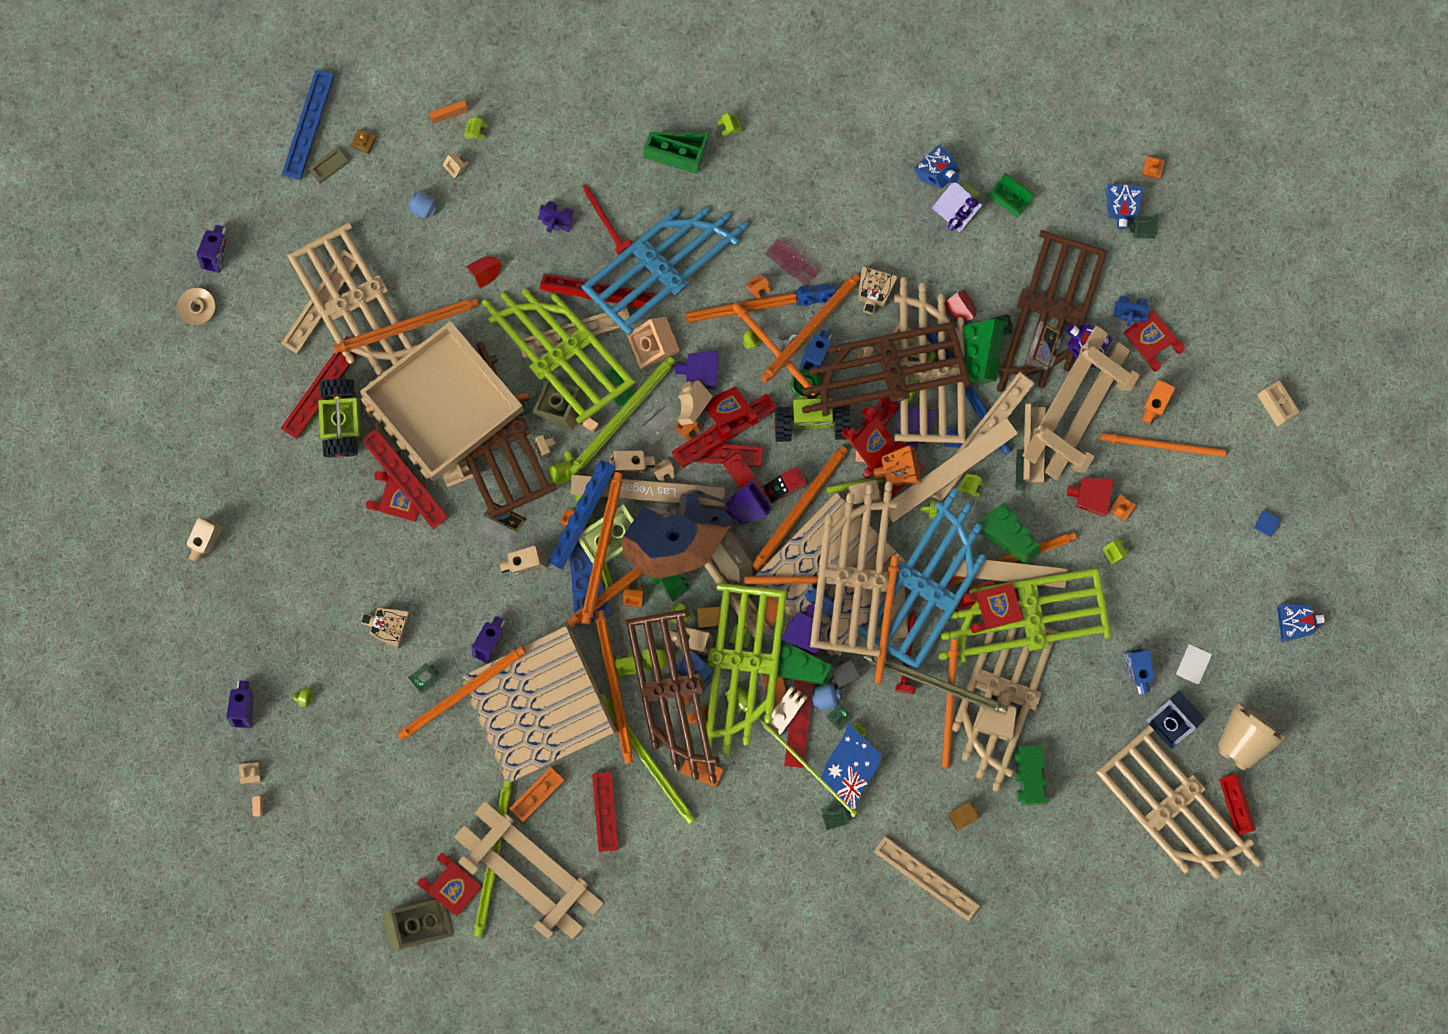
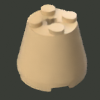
(1248, 737)

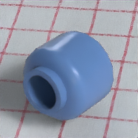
(422, 204)
(826, 697)

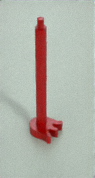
(621, 246)
(903, 687)

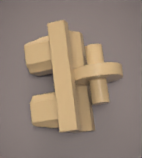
(458, 474)

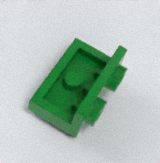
(1011, 195)

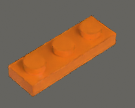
(536, 794)

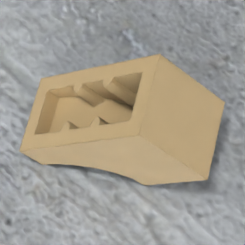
(693, 401)

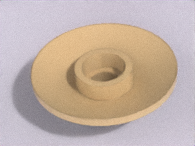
(189, 300)

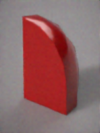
(484, 270)
(961, 306)

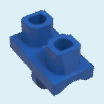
(1131, 311)

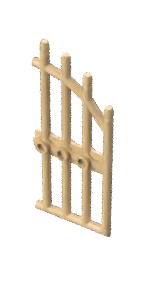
(351, 300)
(929, 375)
(853, 577)
(993, 685)
(1172, 805)

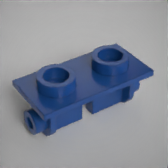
(807, 296)
(827, 601)

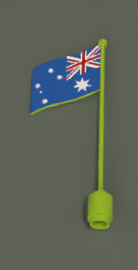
(847, 767)

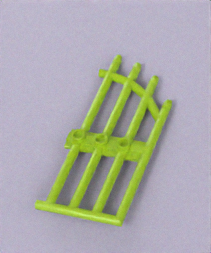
(564, 351)
(1032, 615)
(744, 661)

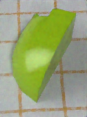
(647, 666)

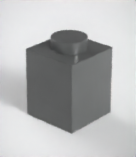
(844, 675)

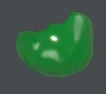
(797, 387)

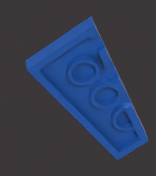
(580, 573)

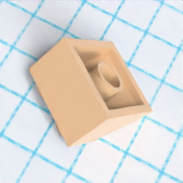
(653, 342)

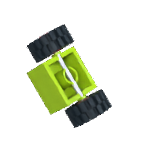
(339, 418)
(811, 420)

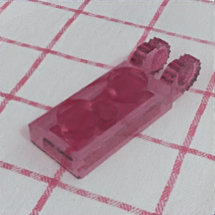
(789, 261)

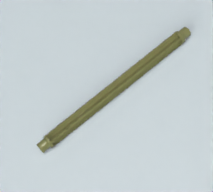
(940, 684)

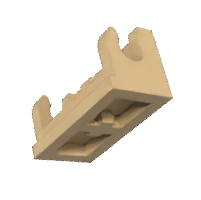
(1278, 403)

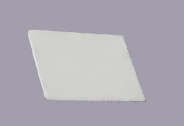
(1193, 664)

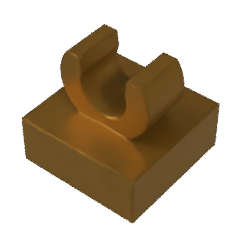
(363, 141)

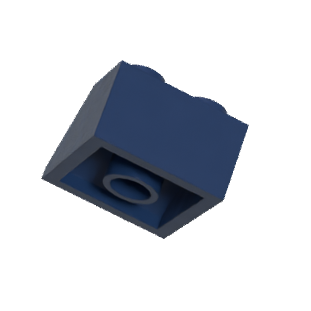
(1175, 719)

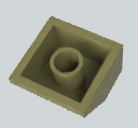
(555, 408)

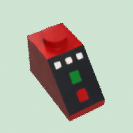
(785, 485)

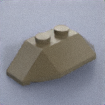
(734, 558)

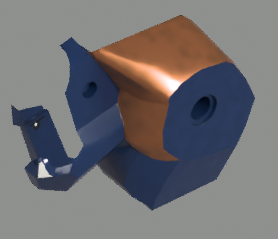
(676, 543)

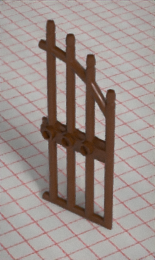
(1052, 307)
(891, 367)
(512, 431)
(672, 687)

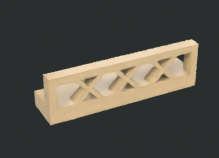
(1033, 417)

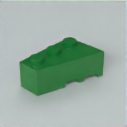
(677, 150)
(982, 349)

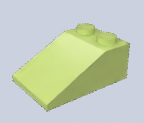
(590, 536)

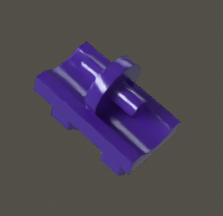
(555, 219)

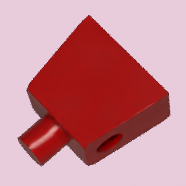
(1092, 495)

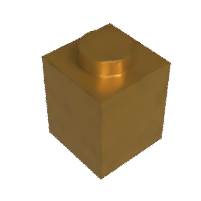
(708, 617)
(964, 815)

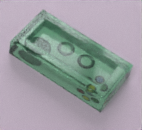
(1019, 484)

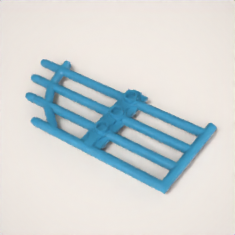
(658, 265)
(927, 588)

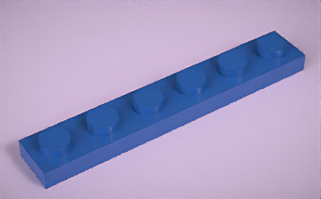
(308, 125)
(581, 515)

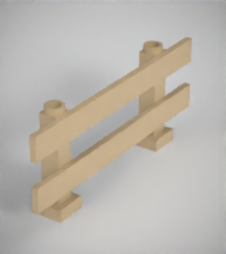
(1066, 447)
(554, 913)

